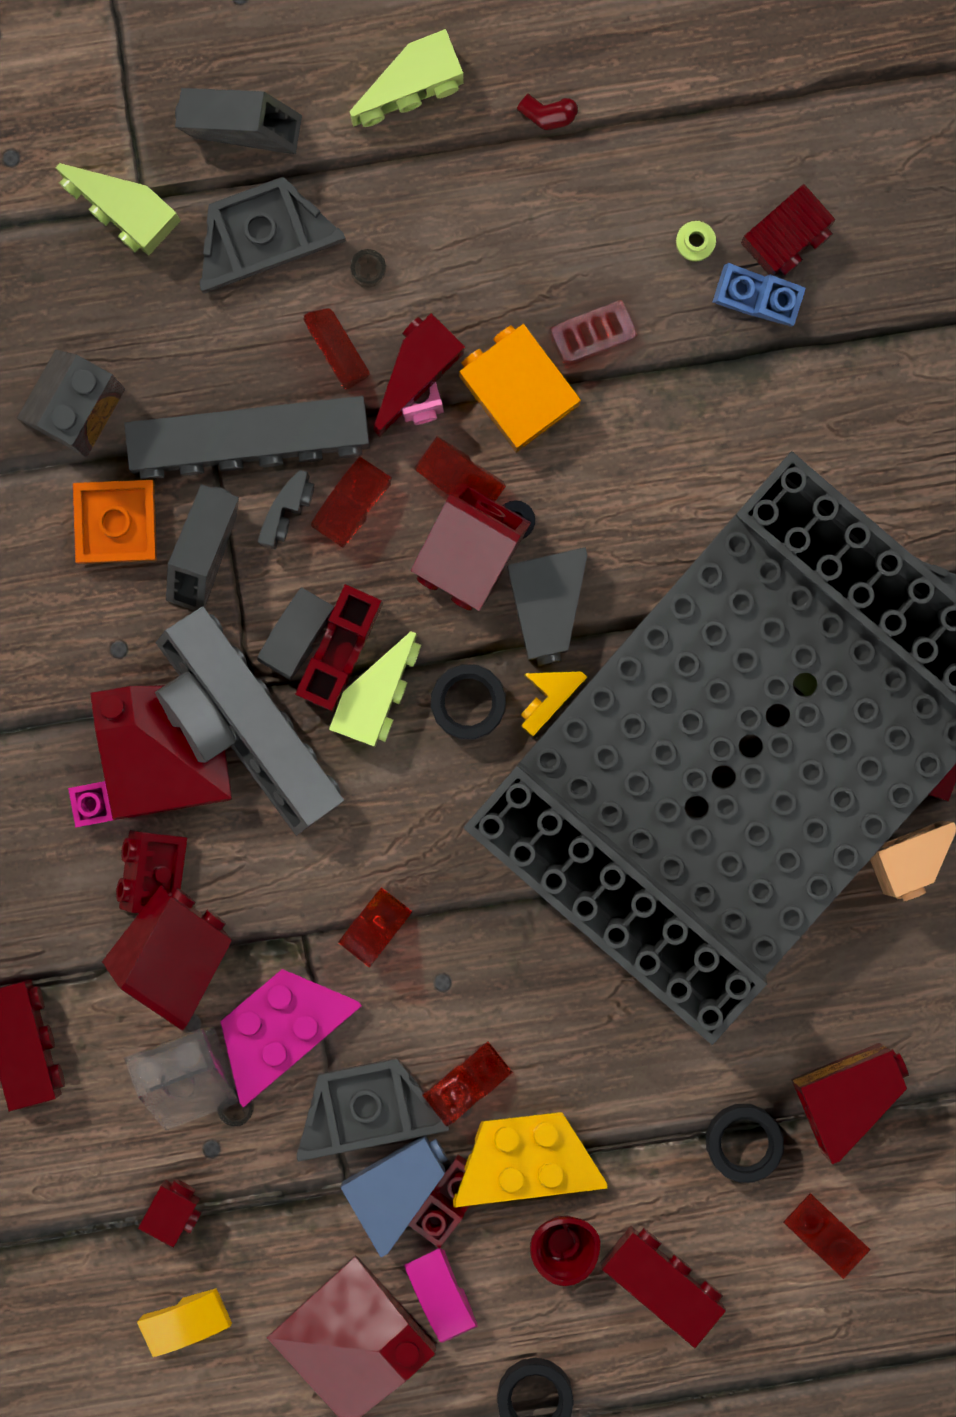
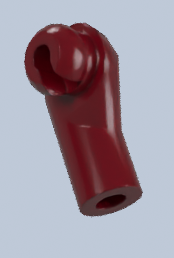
(551, 115)

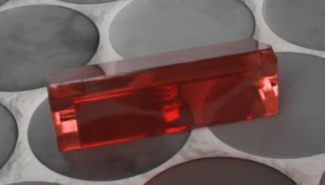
(336, 347)

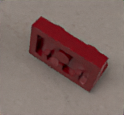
(149, 863)

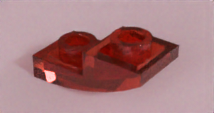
(450, 467)
(350, 501)
(467, 1083)
(827, 1235)

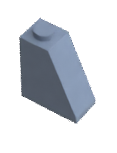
(394, 1190)

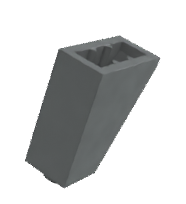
(238, 119)
(201, 547)
(547, 601)

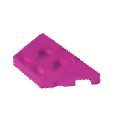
(279, 1028)

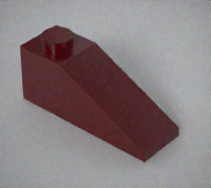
(421, 362)

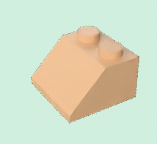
(913, 860)

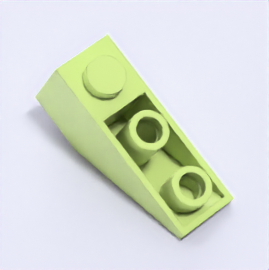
(418, 72)
(128, 205)
(367, 701)

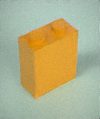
(518, 386)

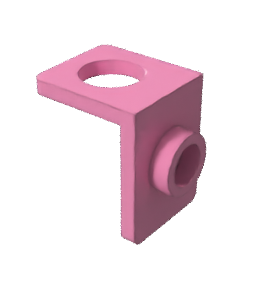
(425, 411)

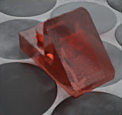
(375, 927)

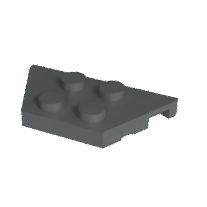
(261, 232)
(365, 1109)

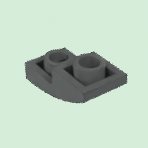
(292, 498)
(295, 633)
(197, 716)

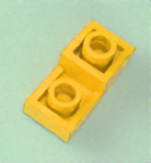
(185, 1323)

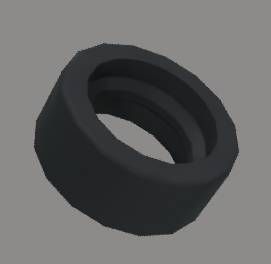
(468, 671)
(751, 1173)
(532, 1367)

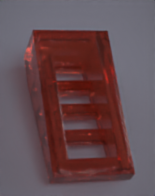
(563, 347)

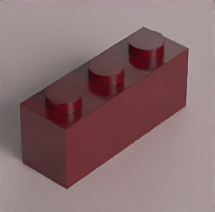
(25, 1046)
(664, 1285)

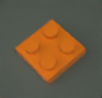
(114, 521)

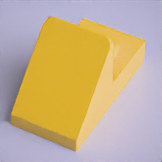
(557, 688)

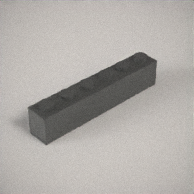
(247, 436)
(263, 734)

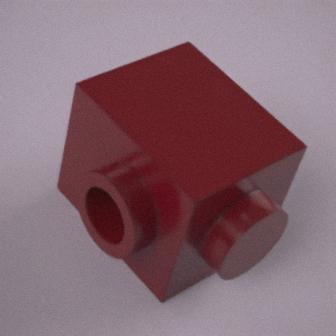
(171, 1212)

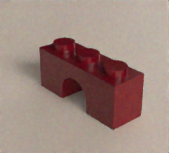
(340, 648)

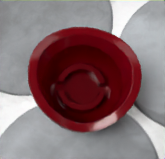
(565, 1250)

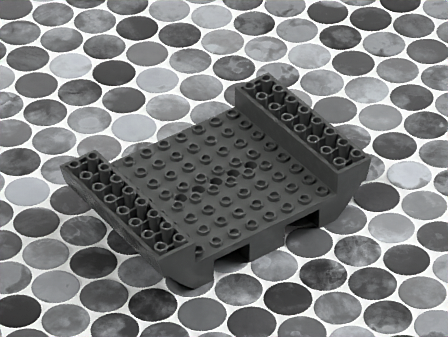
(603, 793)

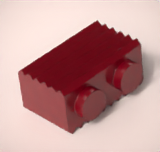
(788, 232)

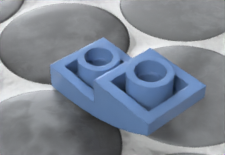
(759, 295)

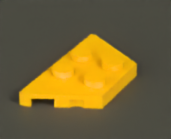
(526, 1160)

